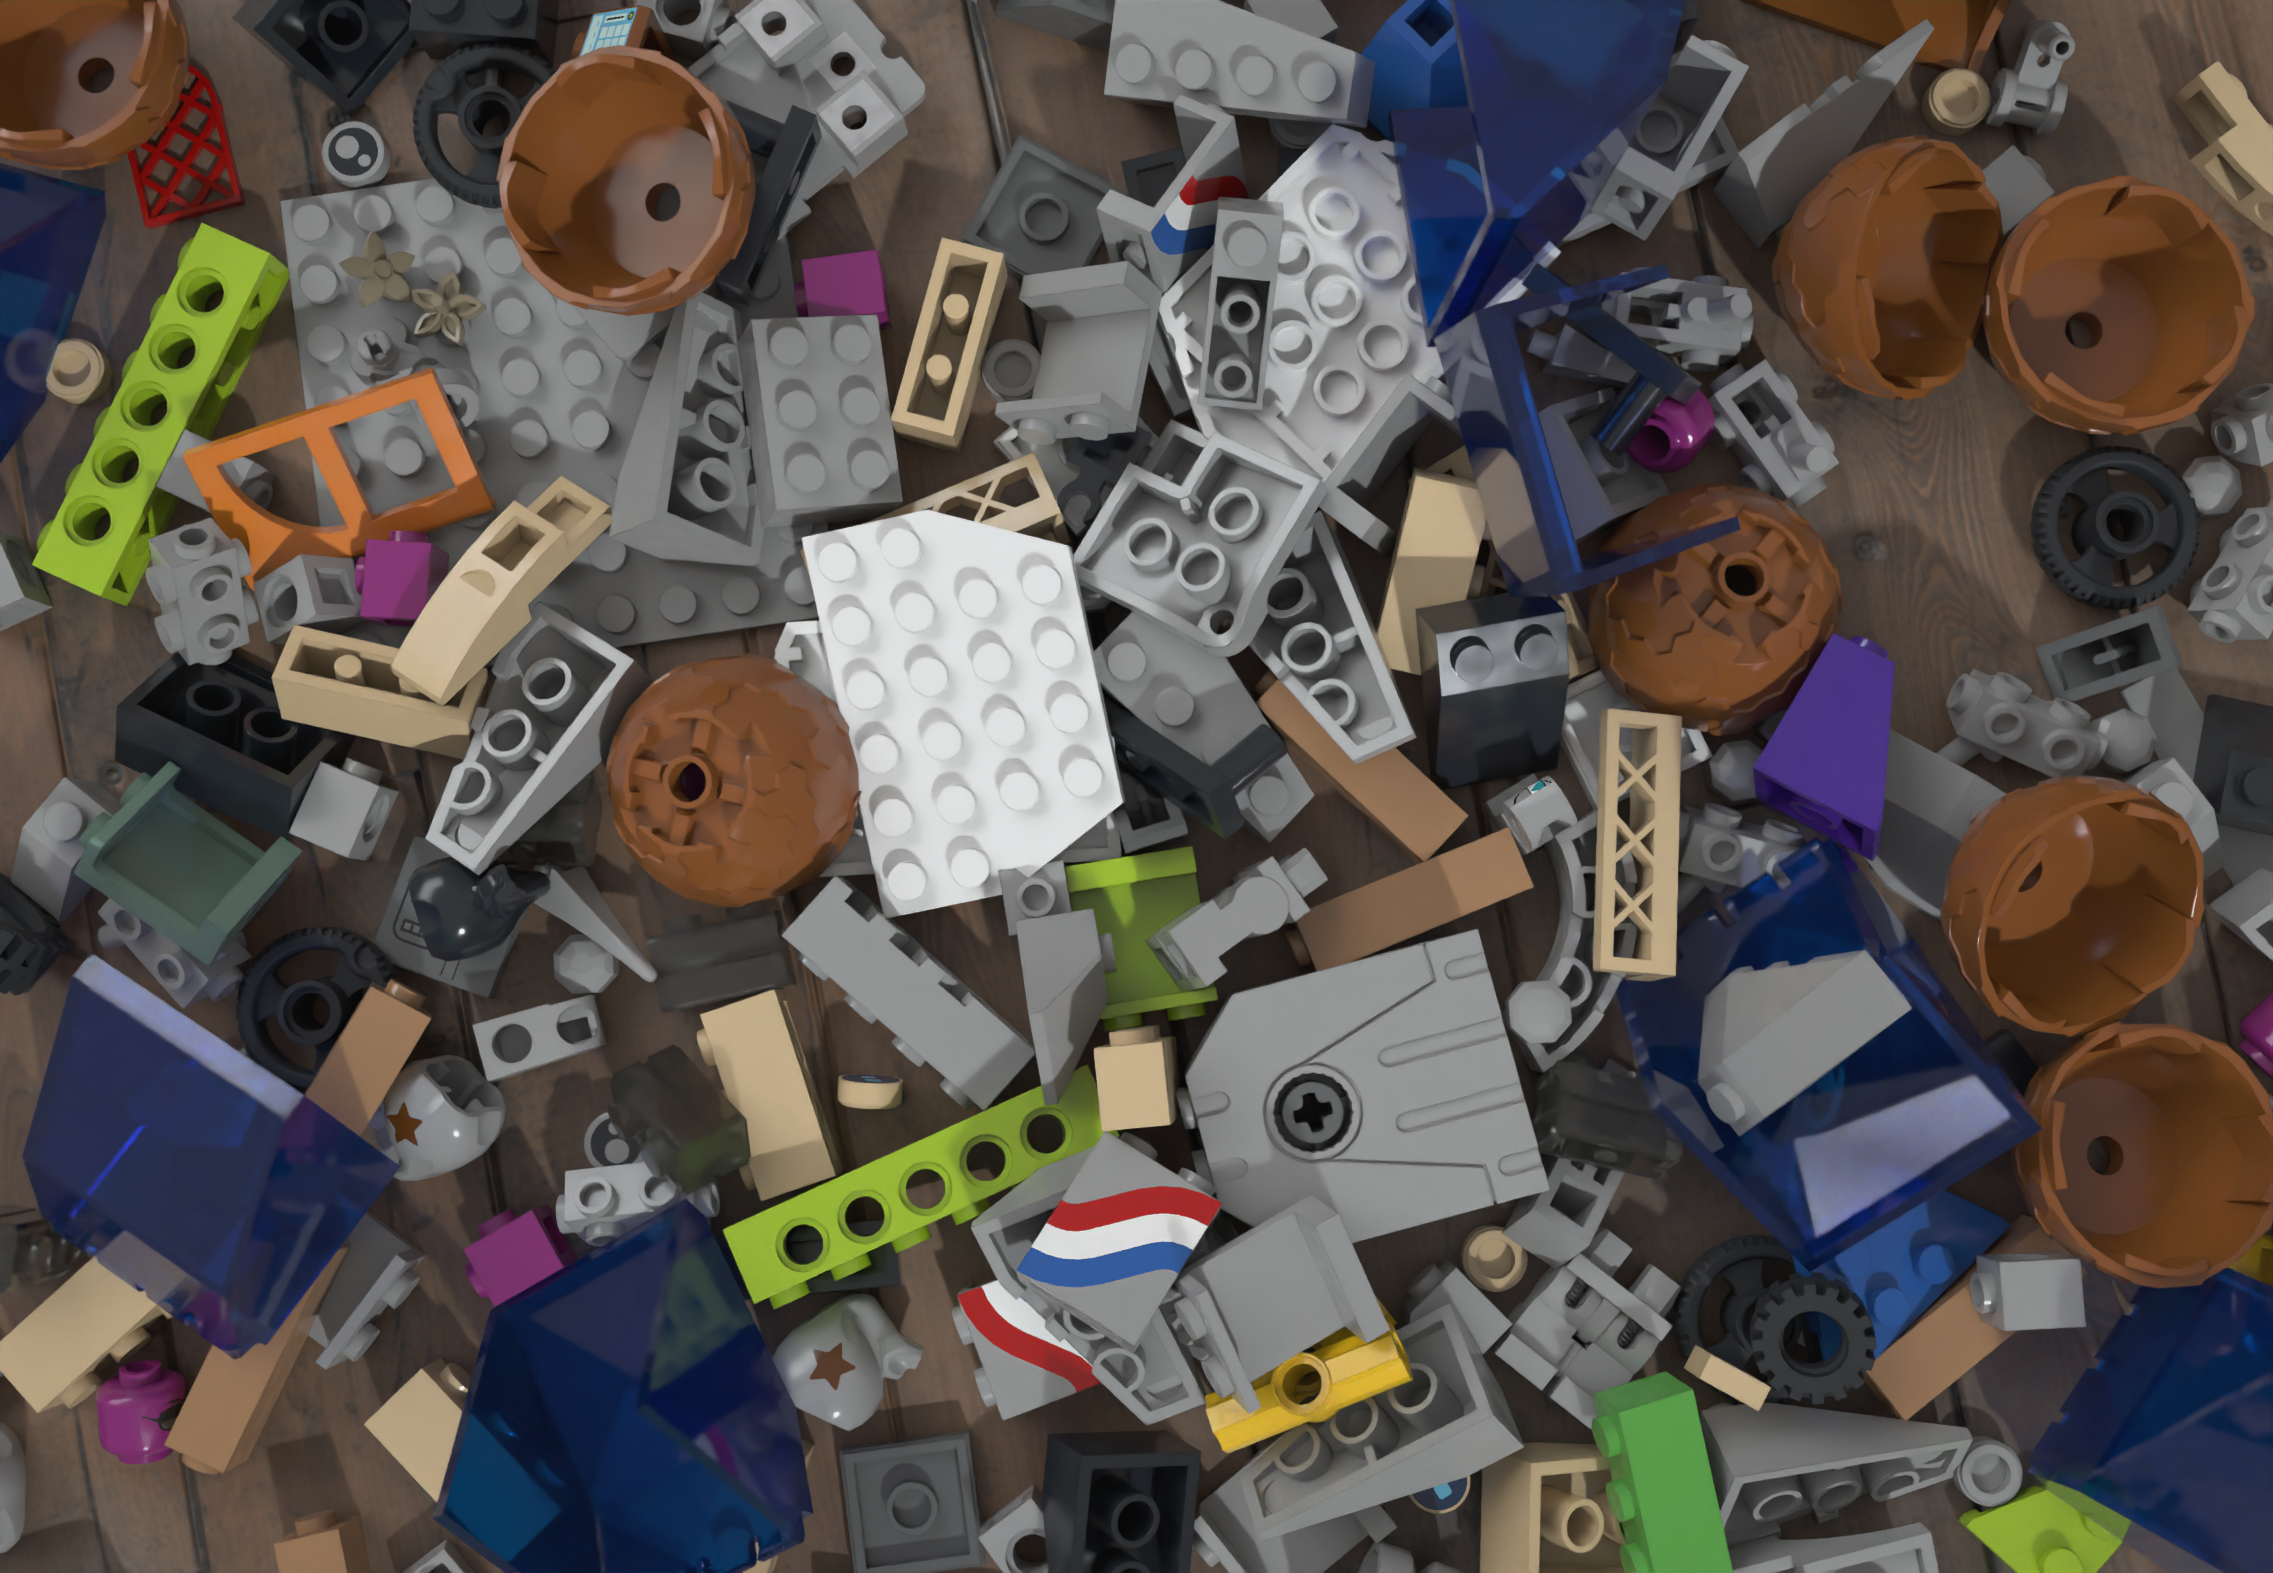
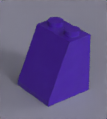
(1832, 747)

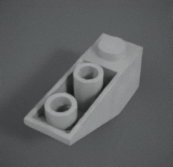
(1240, 302)

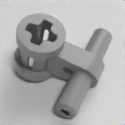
(2033, 81)

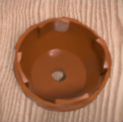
(47, 72)
(588, 177)
(1890, 266)
(2147, 281)
(1687, 643)
(774, 772)
(2072, 902)
(2184, 1149)

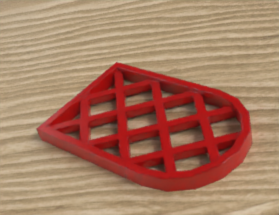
(196, 208)

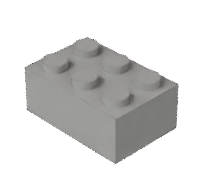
(819, 419)

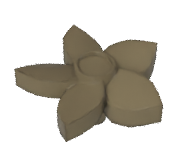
(379, 272)
(446, 309)

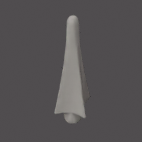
(1578, 357)
(580, 904)

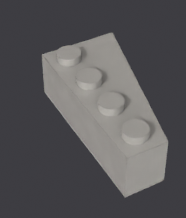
(1233, 62)
(1198, 707)
(910, 993)

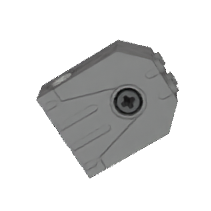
(1411, 1083)

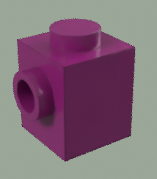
(844, 287)
(399, 577)
(516, 1253)

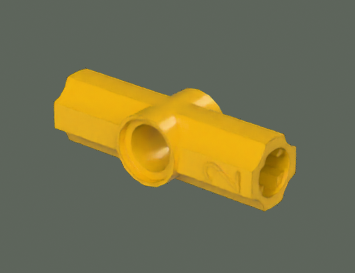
(1348, 1374)

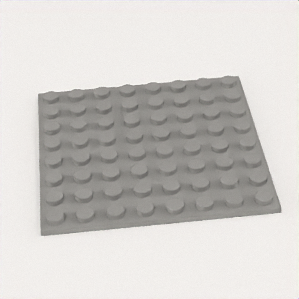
(547, 410)

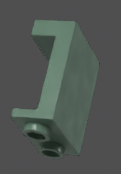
(180, 866)

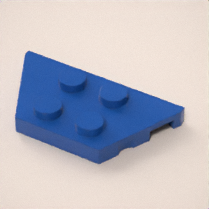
(1906, 1266)

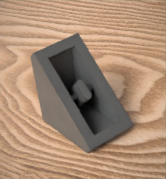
(2109, 655)
(1146, 818)

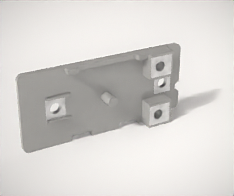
(785, 71)

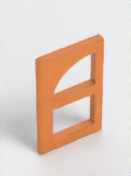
(276, 541)

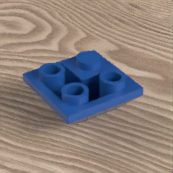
(1415, 63)

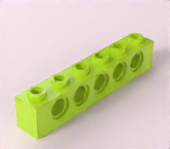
(194, 400)
(761, 1239)

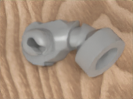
(383, 359)

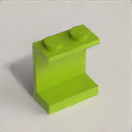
(1132, 902)

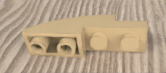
(2238, 141)
(491, 585)

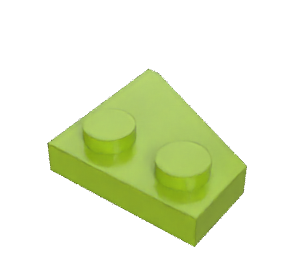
(2041, 1534)

